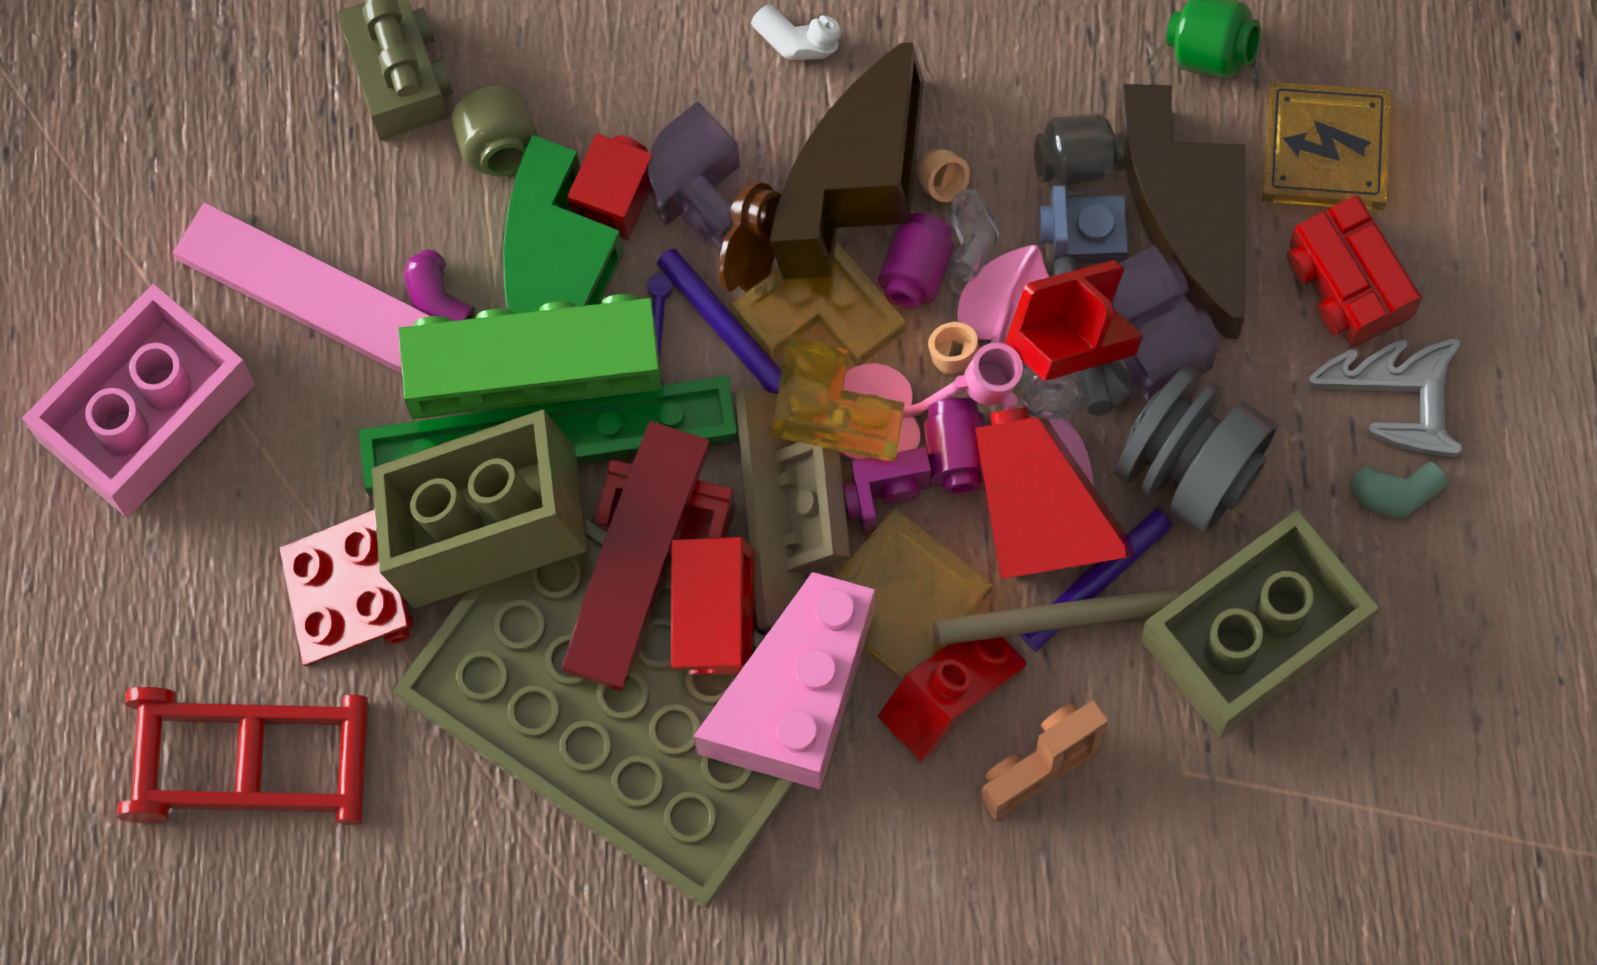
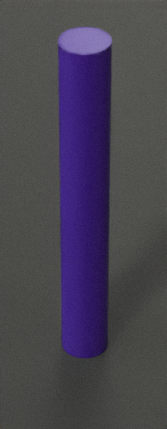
(720, 319)
(1104, 573)

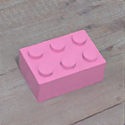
(139, 400)

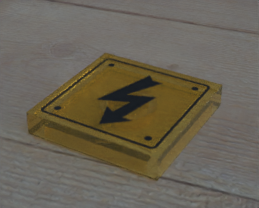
(1326, 144)

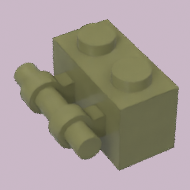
(393, 65)

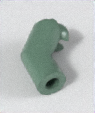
(1396, 495)

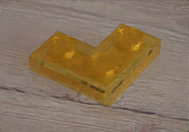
(843, 304)
(820, 413)

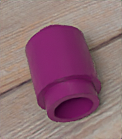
(916, 261)
(954, 445)

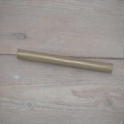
(1052, 616)

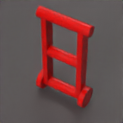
(161, 704)

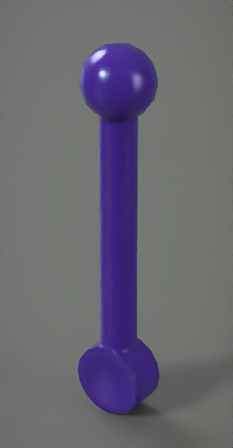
(659, 289)

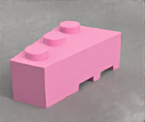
(795, 686)

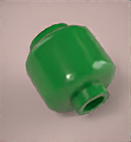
(1214, 37)

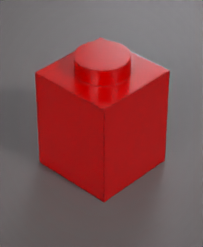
(612, 183)

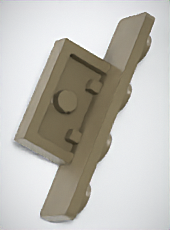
(790, 506)

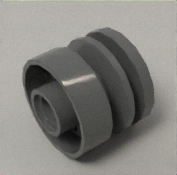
(1205, 455)

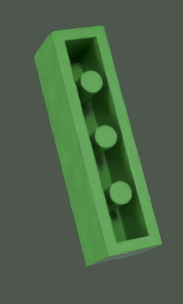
(529, 356)

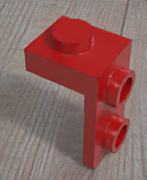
(946, 688)

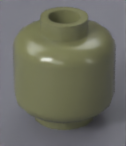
(493, 129)

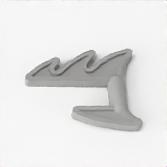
(1420, 373)

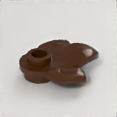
(746, 250)

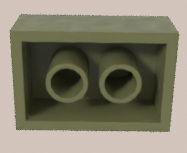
(478, 509)
(1258, 624)

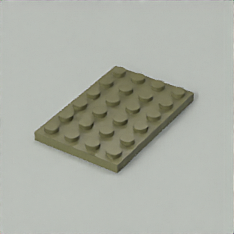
(594, 752)

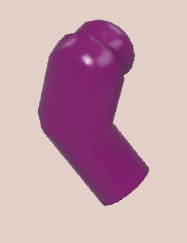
(427, 291)

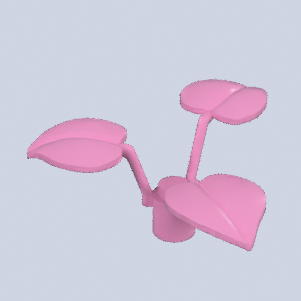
(996, 368)

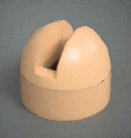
(942, 174)
(943, 343)

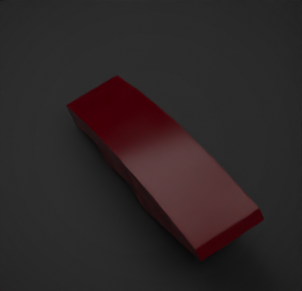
(635, 556)

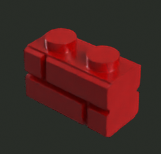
(1353, 272)

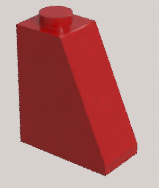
(1041, 500)

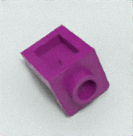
(885, 479)

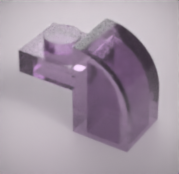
(686, 166)

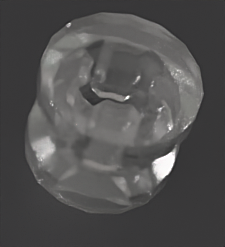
(1052, 397)

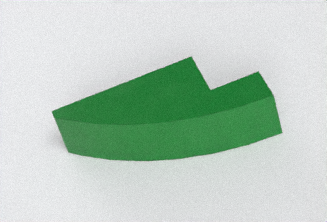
(547, 248)

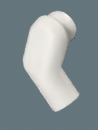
(797, 42)

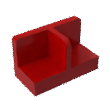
(1071, 324)

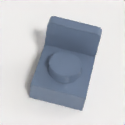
(1085, 227)

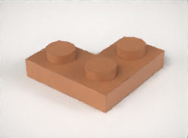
(1068, 741)

